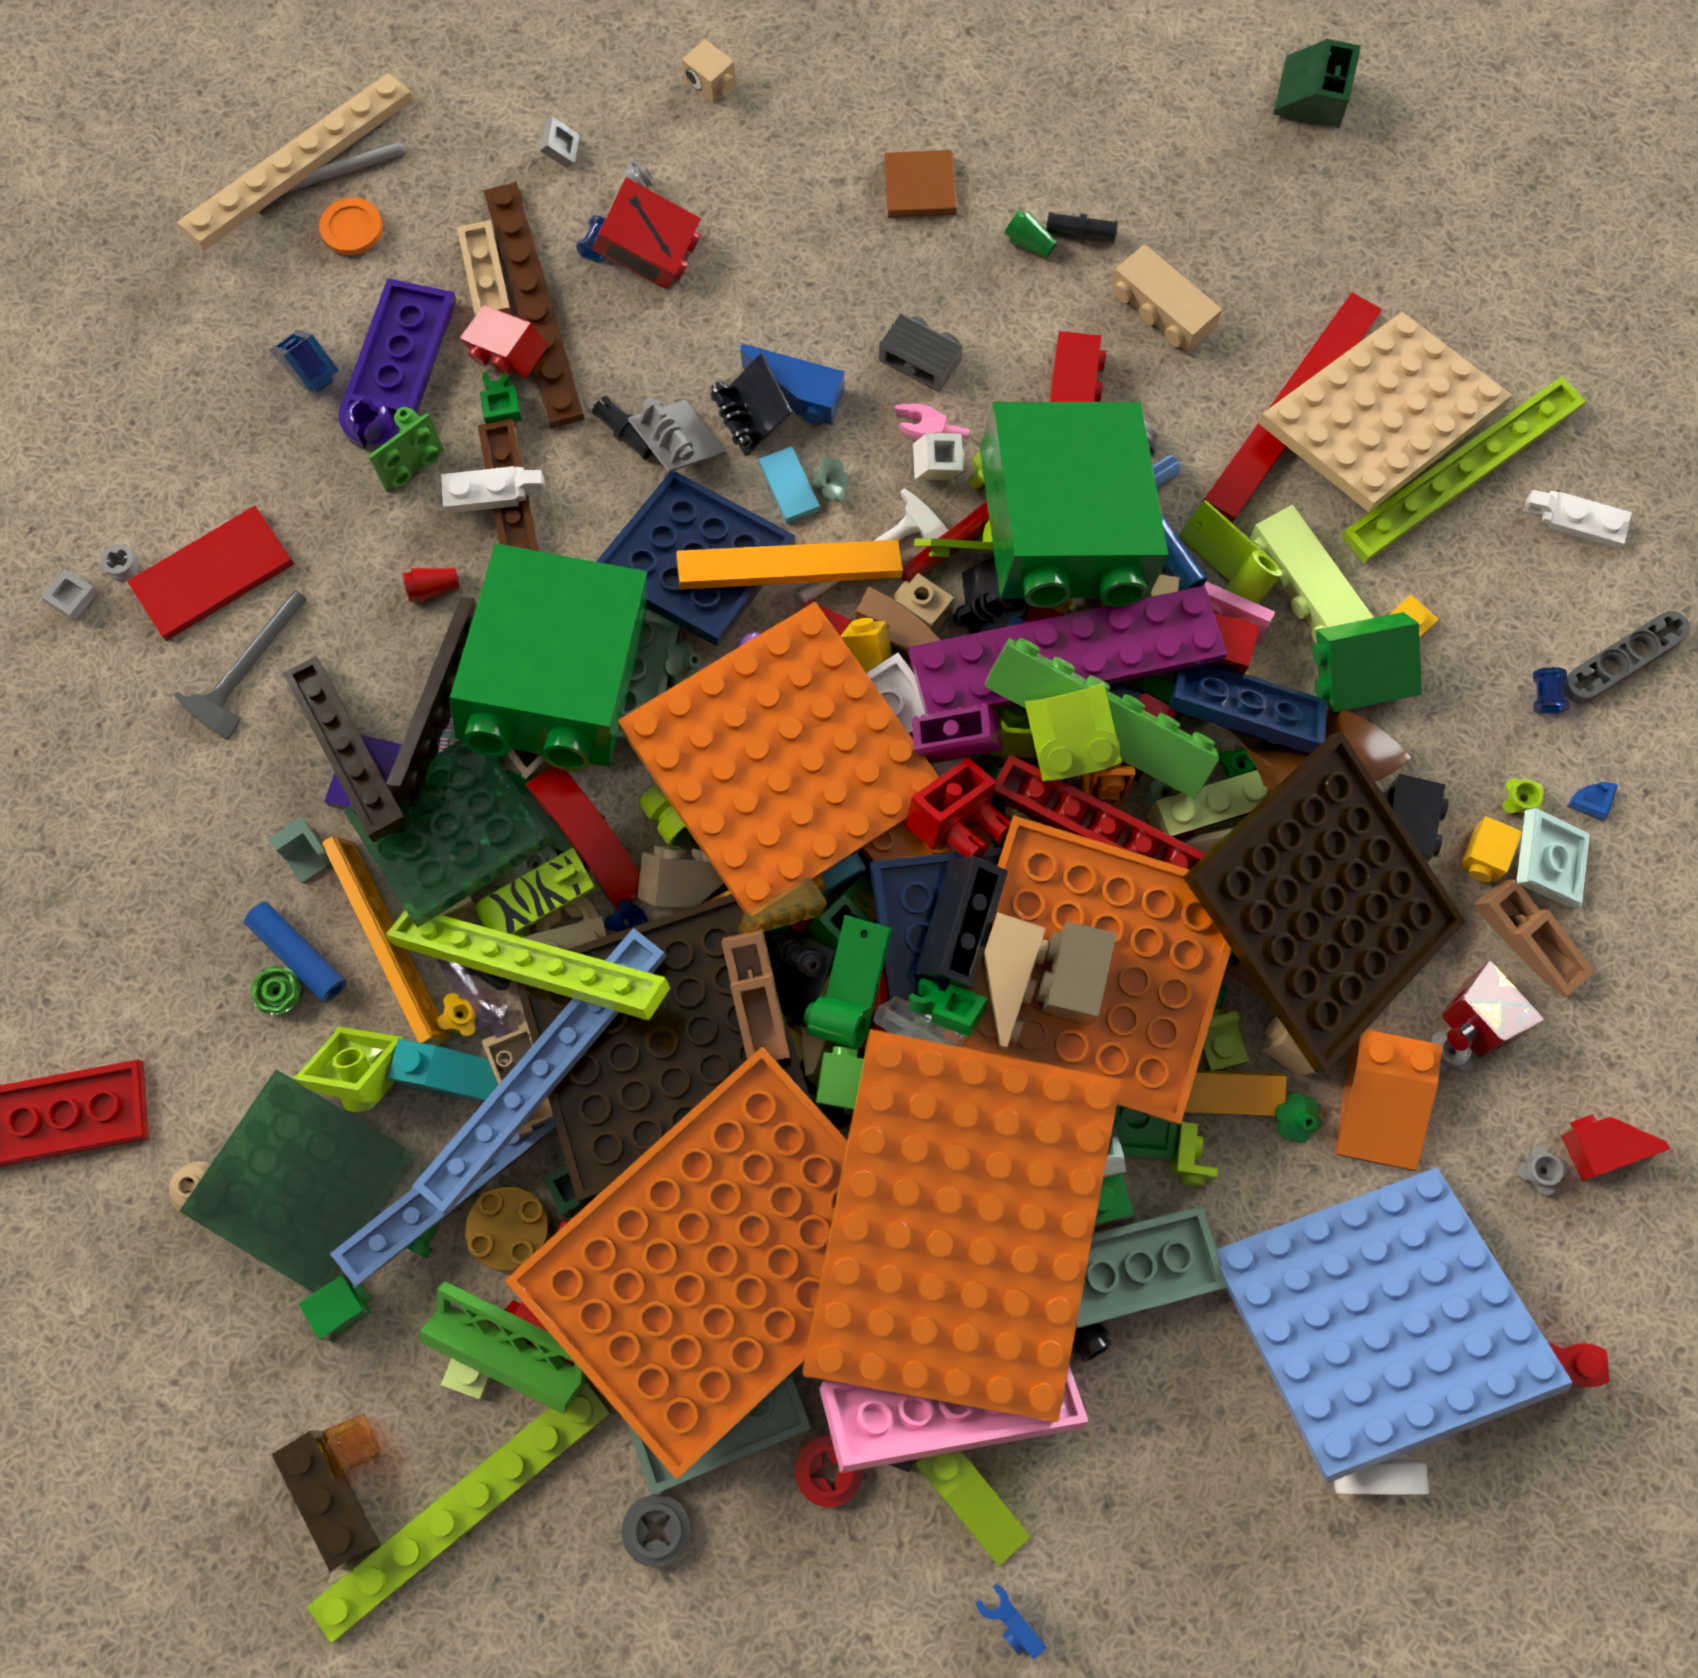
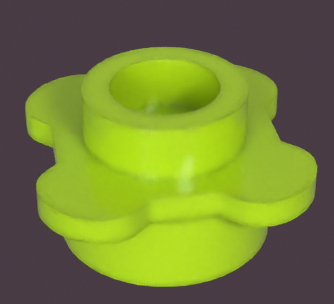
(1531, 790)

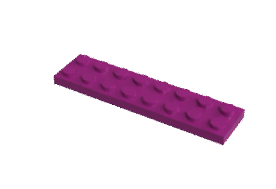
(1103, 642)

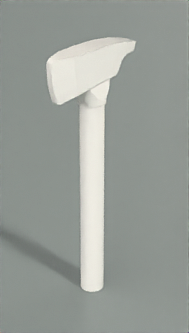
(918, 519)

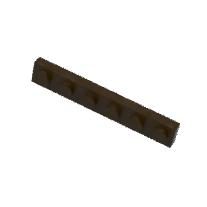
(432, 712)
(345, 749)

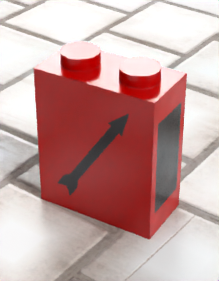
(648, 234)

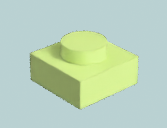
(465, 1380)

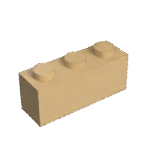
(1165, 299)

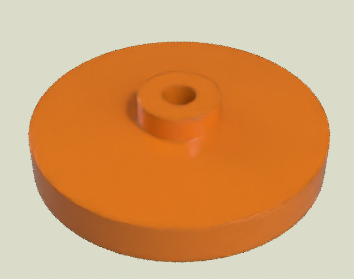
(351, 226)

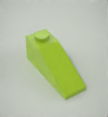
(974, 1503)

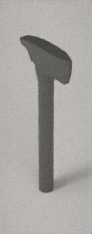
(209, 707)

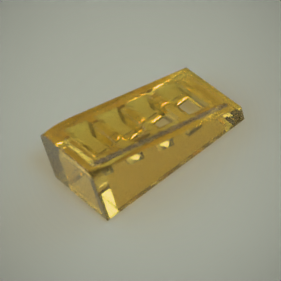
(790, 907)

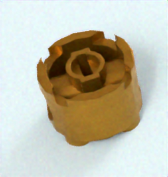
(507, 1228)

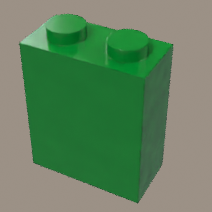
(1368, 662)

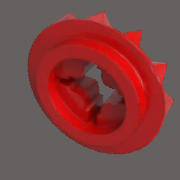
(817, 1489)

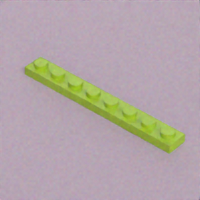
(1463, 469)
(533, 964)
(455, 1514)

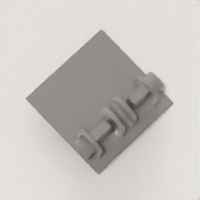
(675, 434)

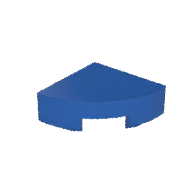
(1594, 800)

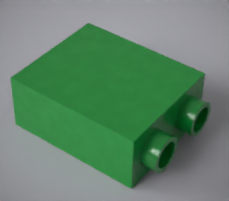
(1072, 502)
(549, 657)

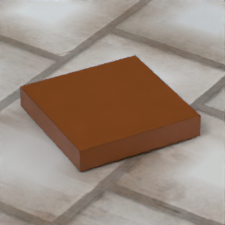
(920, 183)

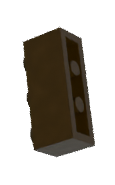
(325, 1501)

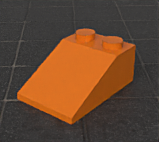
(1388, 1099)

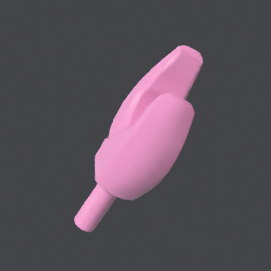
(930, 419)

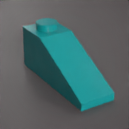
(442, 1071)

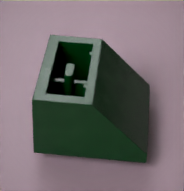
(1318, 83)

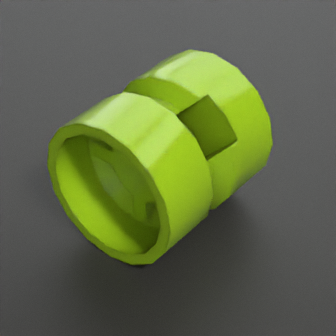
(661, 811)

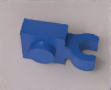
(1019, 1633)

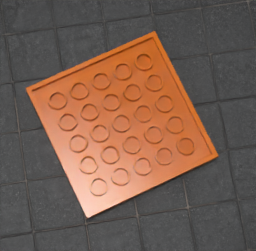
(780, 757)
(1159, 976)

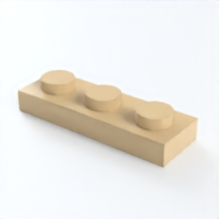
(483, 267)

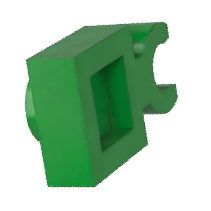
(499, 400)
(953, 1009)

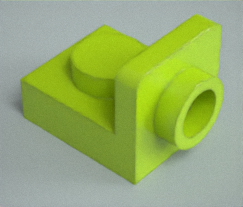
(1224, 1042)
(1187, 1150)

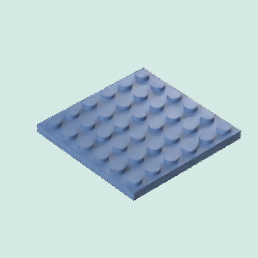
(1388, 1324)

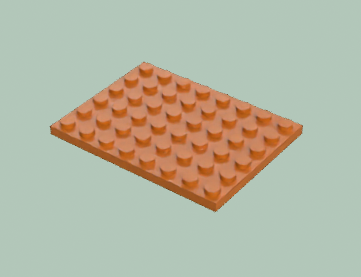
(962, 1227)
(698, 1263)

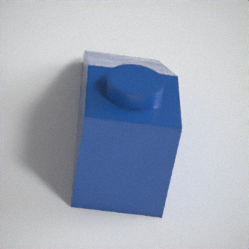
(808, 387)

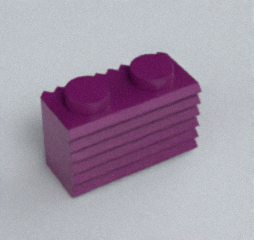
(957, 733)

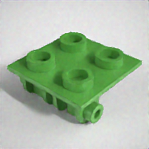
(407, 451)

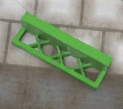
(502, 1353)

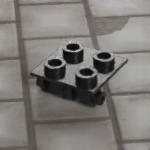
(751, 405)
(982, 600)
(801, 972)

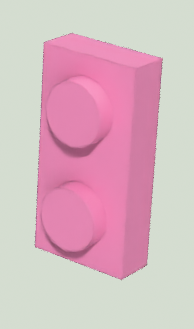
(1231, 605)

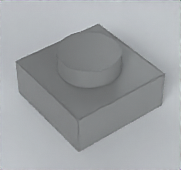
(559, 142)
(69, 595)

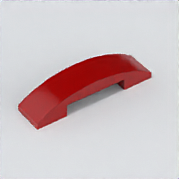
(587, 833)

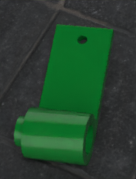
(848, 1006)

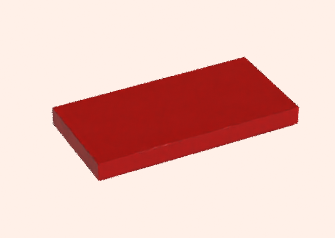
(210, 573)
(73, 1112)

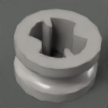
(119, 552)

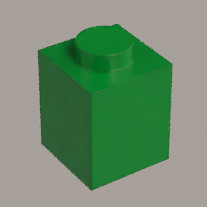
(336, 1307)

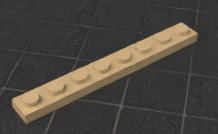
(294, 162)

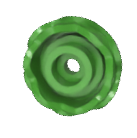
(265, 985)

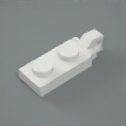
(489, 488)
(1580, 517)

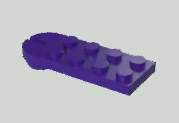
(394, 360)

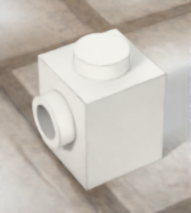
(938, 456)

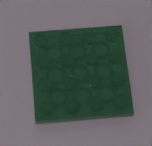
(458, 835)
(297, 1181)

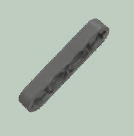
(1625, 656)

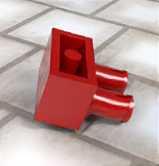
(952, 803)

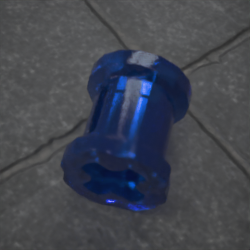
(585, 245)
(1550, 690)

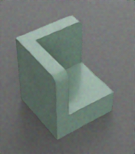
(301, 850)

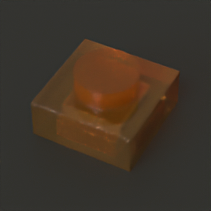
(351, 1443)

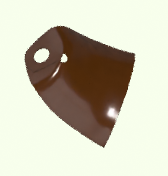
(1373, 746)

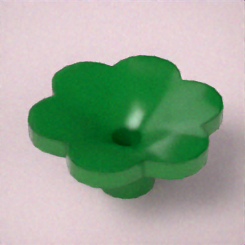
(1298, 1117)

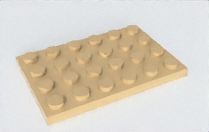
(1385, 411)

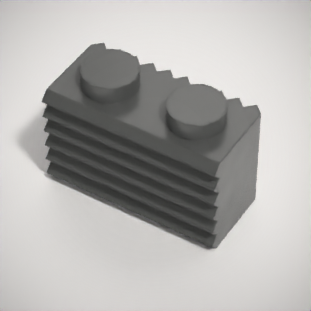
(920, 352)

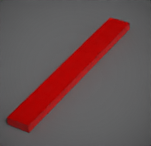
(1262, 448)

